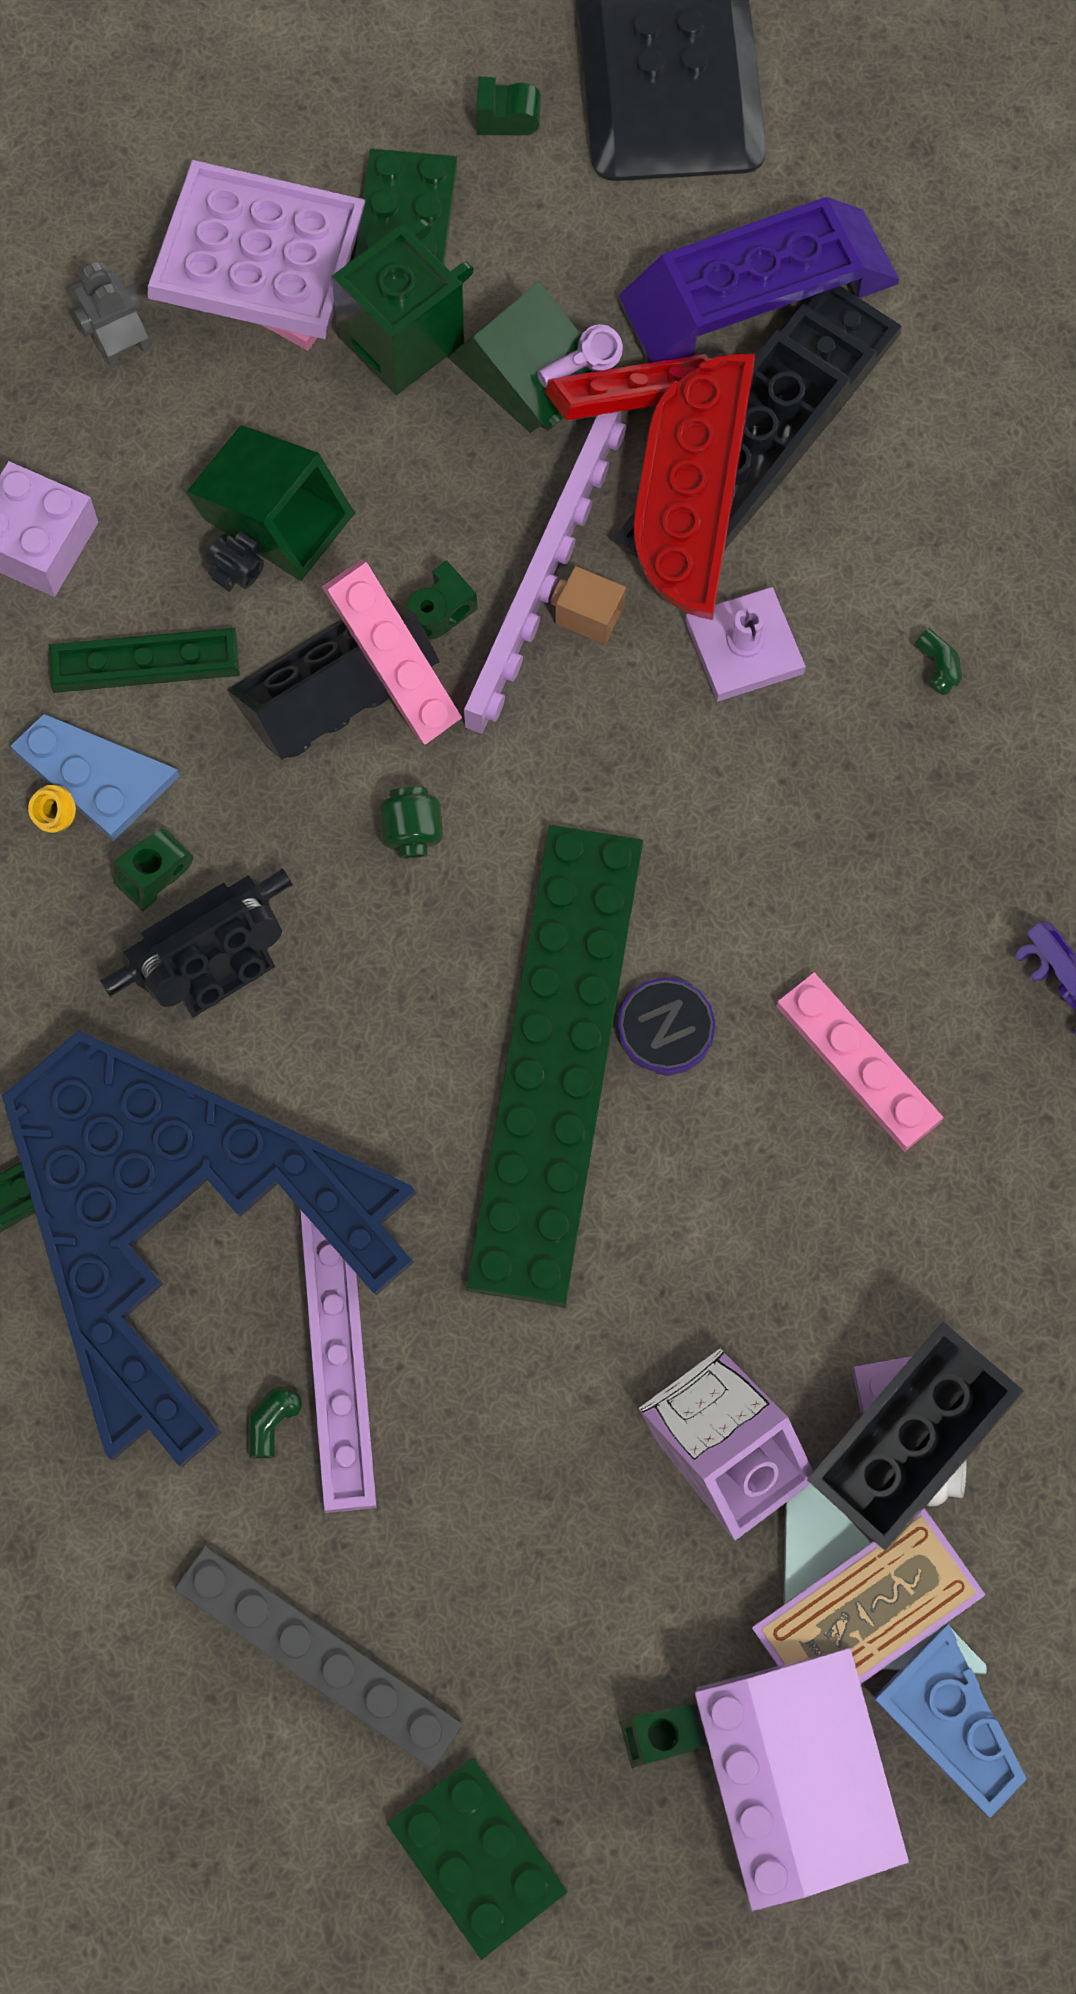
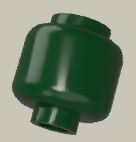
(410, 821)

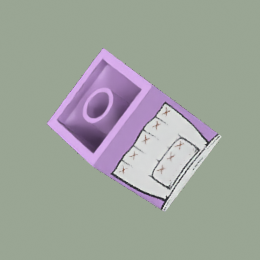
(729, 1442)

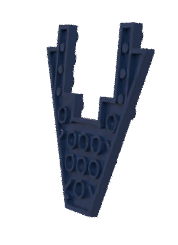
(111, 1156)

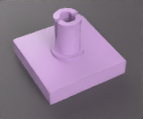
(745, 645)

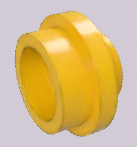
(41, 808)

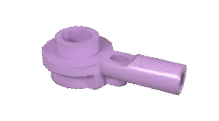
(597, 349)

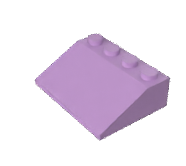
(800, 1778)

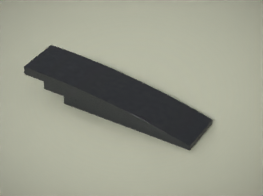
(797, 391)

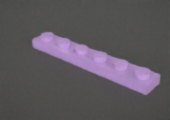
(338, 1376)

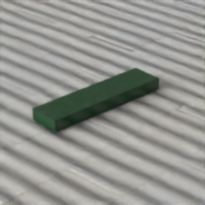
(144, 660)

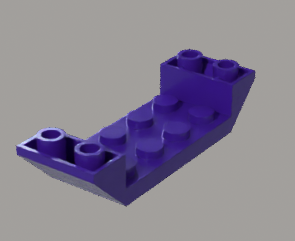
(752, 274)

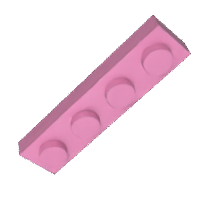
(392, 651)
(859, 1062)

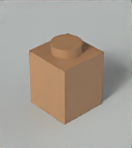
(588, 604)

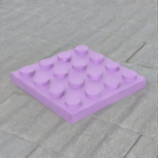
(256, 249)

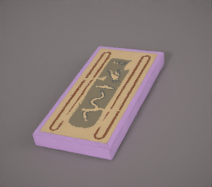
(875, 1602)

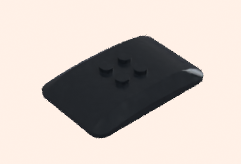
(671, 88)

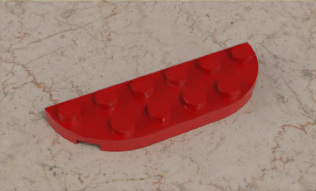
(692, 481)

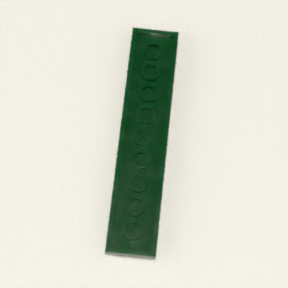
(555, 1067)

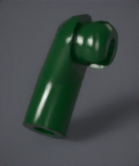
(945, 661)
(266, 1416)

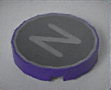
(666, 1026)

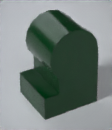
(507, 109)
(444, 603)
(151, 867)
(663, 1734)

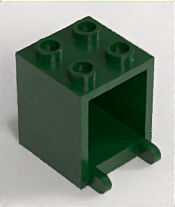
(400, 306)

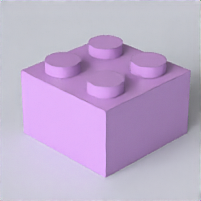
(41, 528)

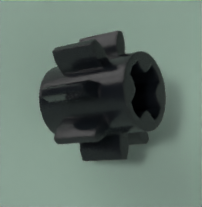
(235, 561)

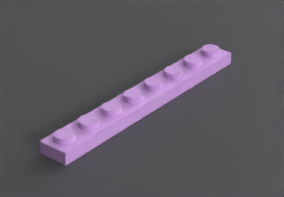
(539, 581)

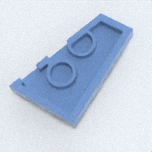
(104, 778)
(949, 1719)

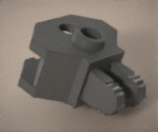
(108, 312)

